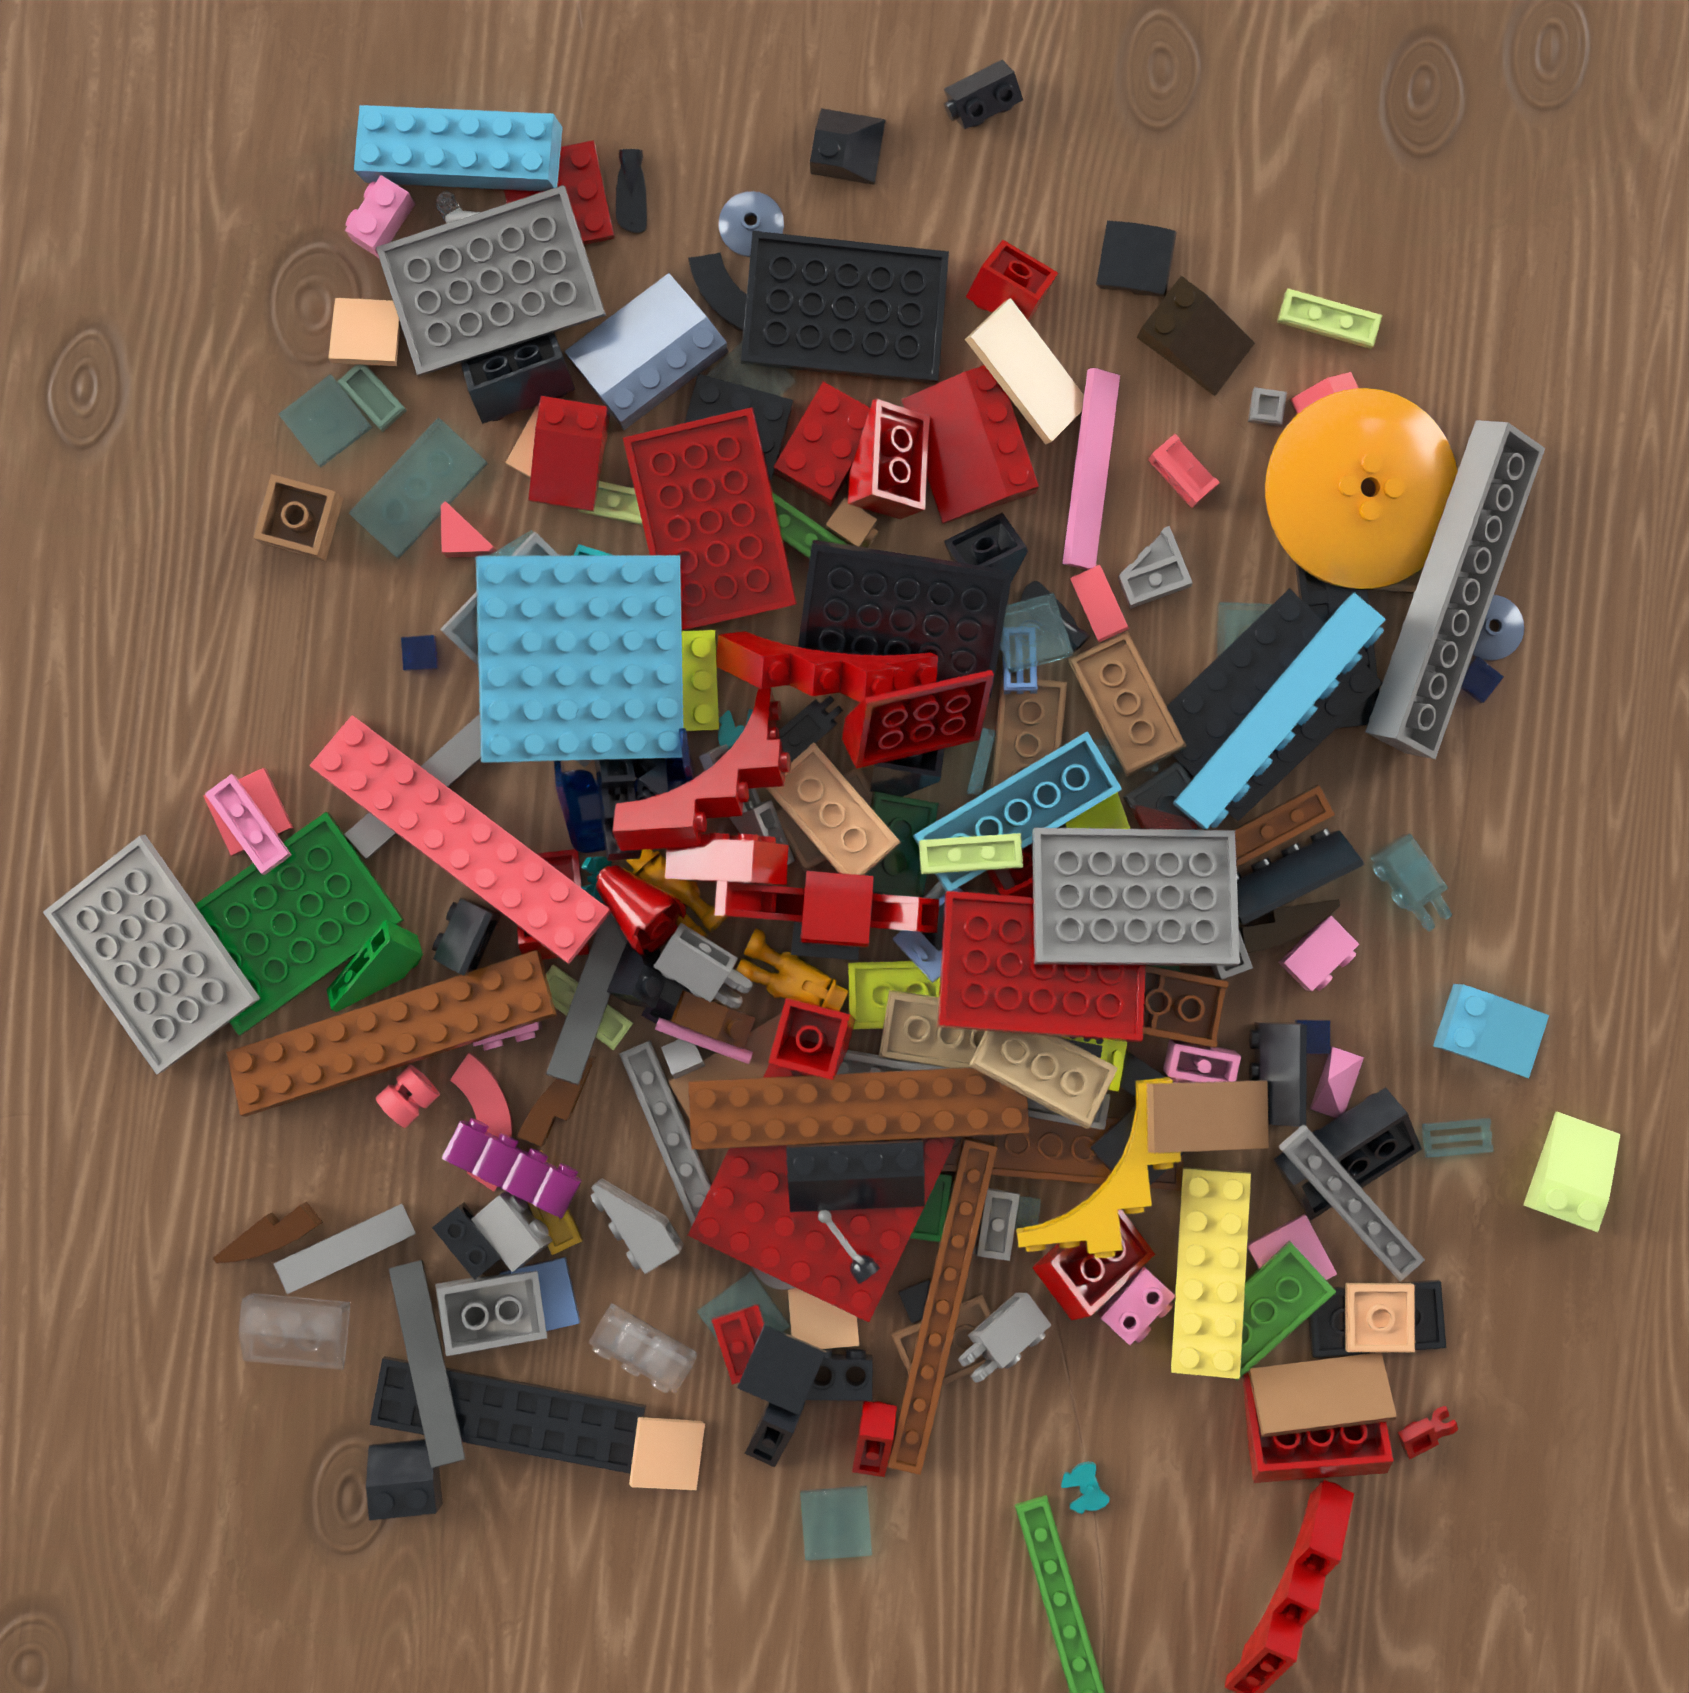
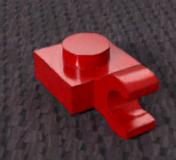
(1424, 1435)

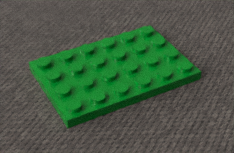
(298, 917)

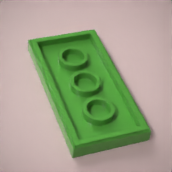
(1278, 1301)

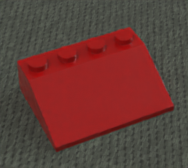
(973, 445)
(917, 719)
(1316, 1453)

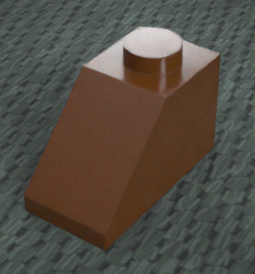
(713, 1019)

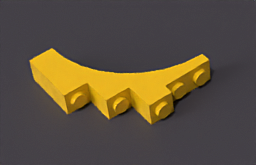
(1125, 1188)

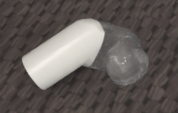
(450, 209)

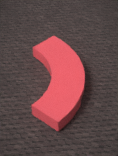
(485, 1098)

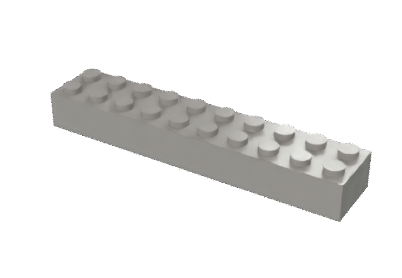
(1455, 589)

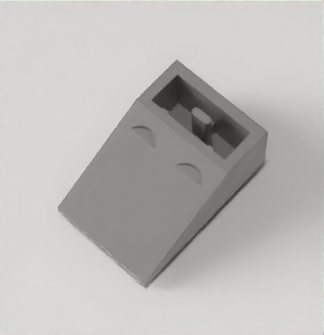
(643, 1228)

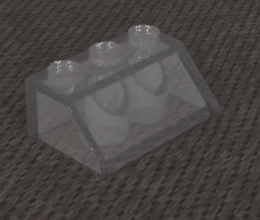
(294, 1331)
(642, 1349)

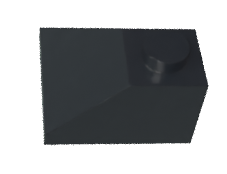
(847, 146)
(989, 544)
(908, 773)

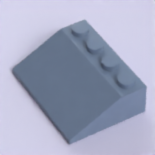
(647, 351)

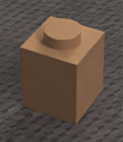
(852, 525)

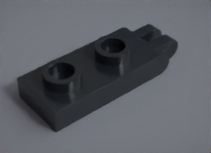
(808, 727)

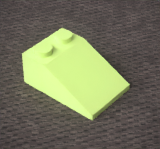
(1574, 1172)

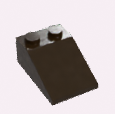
(1196, 336)

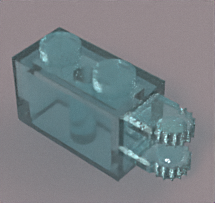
(1411, 878)

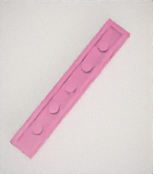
(1091, 469)

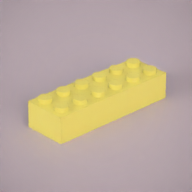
(1211, 1272)

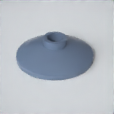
(732, 224)
(1511, 630)

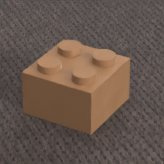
(298, 517)

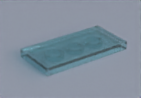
(416, 486)

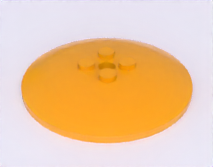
(1318, 495)

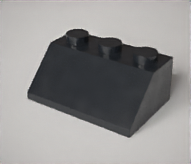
(517, 377)
(1283, 1063)

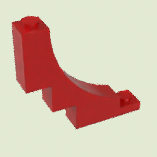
(1298, 1596)

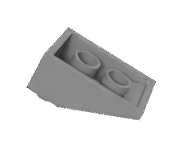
(490, 1312)

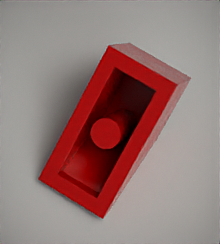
(874, 1438)

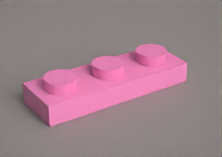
(248, 824)

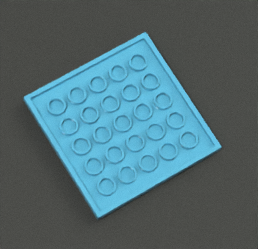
(579, 657)

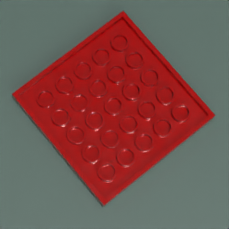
(752, 1222)

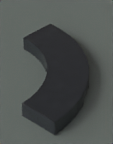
(719, 289)

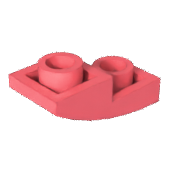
(1099, 603)

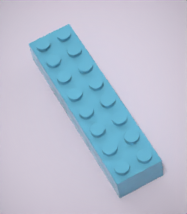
(1279, 710)

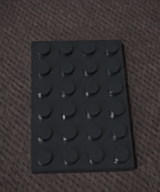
(844, 307)
(904, 606)
(1240, 678)

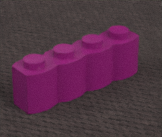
(511, 1168)

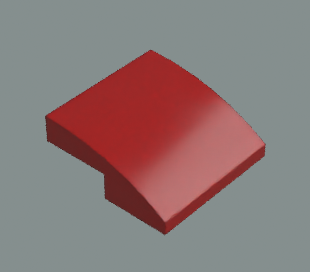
(837, 909)

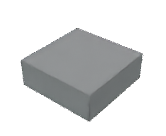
(1267, 406)
(682, 1057)

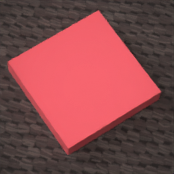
(265, 796)

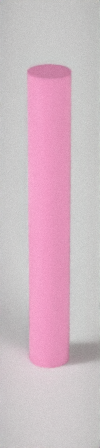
(703, 1041)

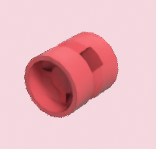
(399, 1104)

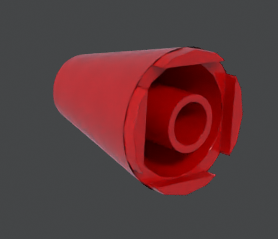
(640, 908)

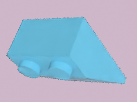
(1491, 1030)

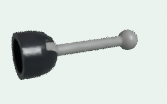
(861, 1265)

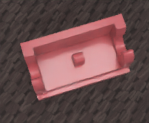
(1183, 471)

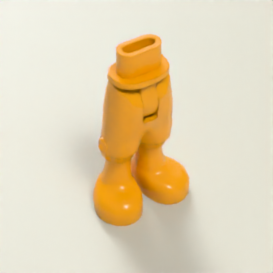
(652, 869)
(795, 978)

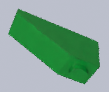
(379, 963)

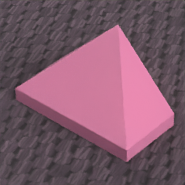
(1336, 1082)

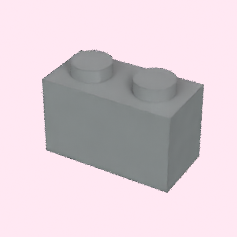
(512, 1230)

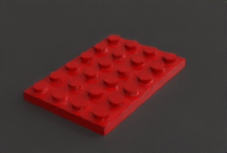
(712, 503)
(996, 986)

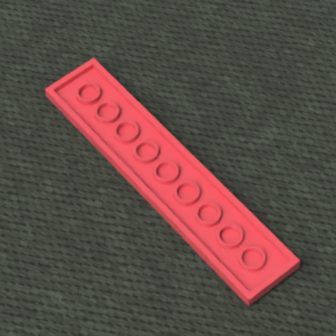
(460, 839)

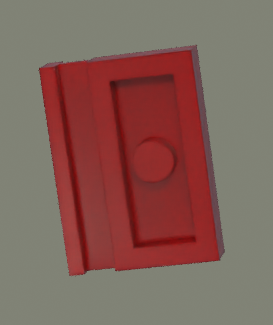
(737, 1336)

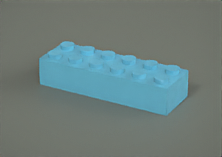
(458, 148)
(1036, 797)

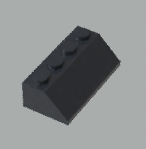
(1294, 873)
(1363, 1141)
(856, 1175)

